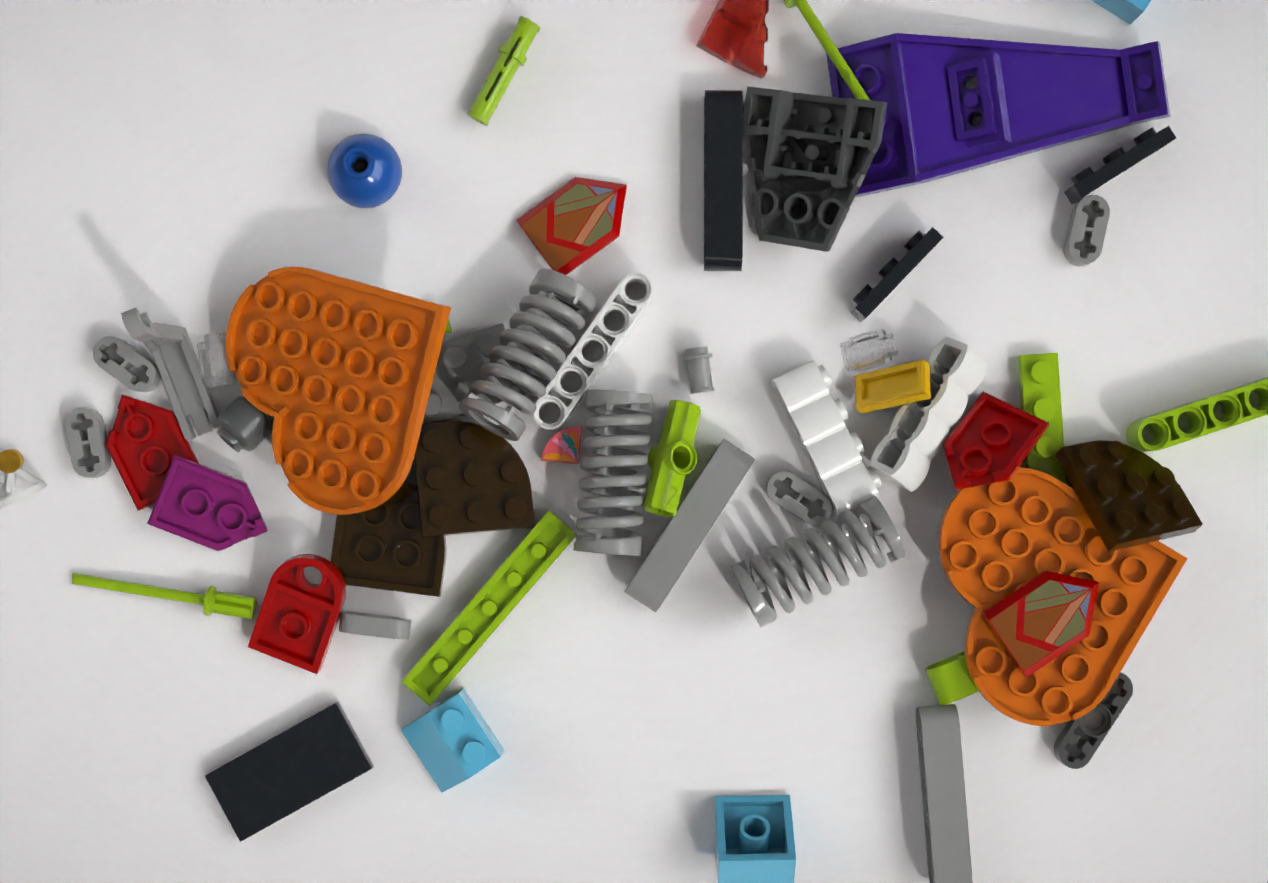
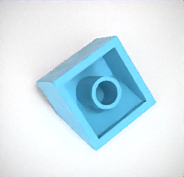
(453, 741)
(754, 839)

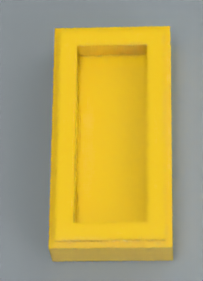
(892, 386)

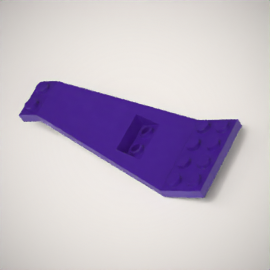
(1024, 91)

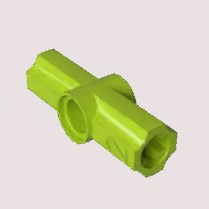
(672, 458)

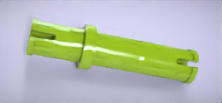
(524, 33)

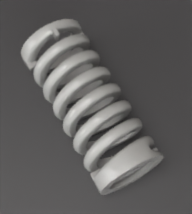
(477, 403)
(623, 540)
(756, 590)

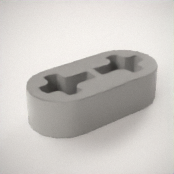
(1095, 231)
(121, 371)
(79, 444)
(803, 490)
(375, 625)

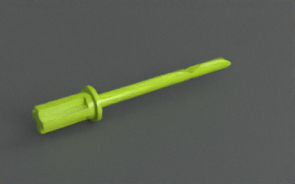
(829, 47)
(212, 601)

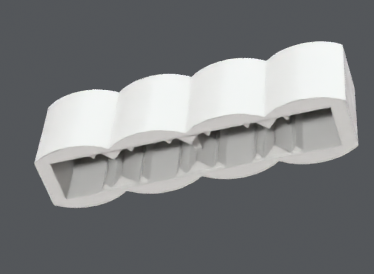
(924, 425)
(824, 436)

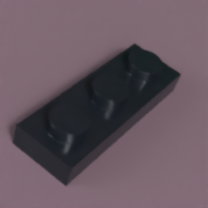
(1118, 162)
(894, 273)

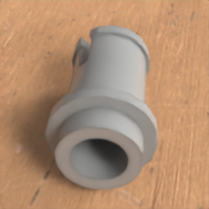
(699, 369)

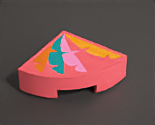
(564, 446)

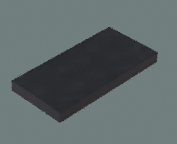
(289, 771)

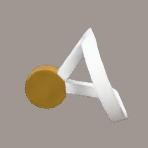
(11, 463)

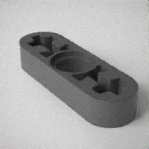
(1109, 717)

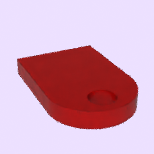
(300, 615)

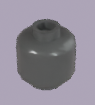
(243, 425)

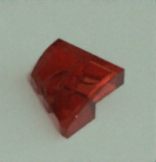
(738, 34)

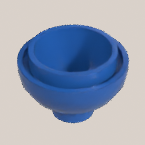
(374, 184)

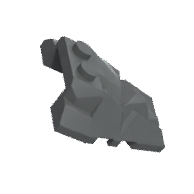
(808, 161)

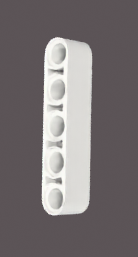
(599, 334)

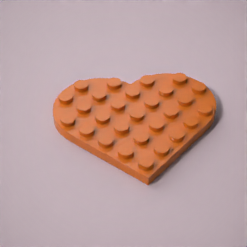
(341, 376)
(1008, 535)

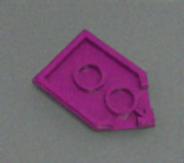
(206, 506)

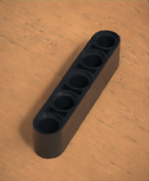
(723, 180)

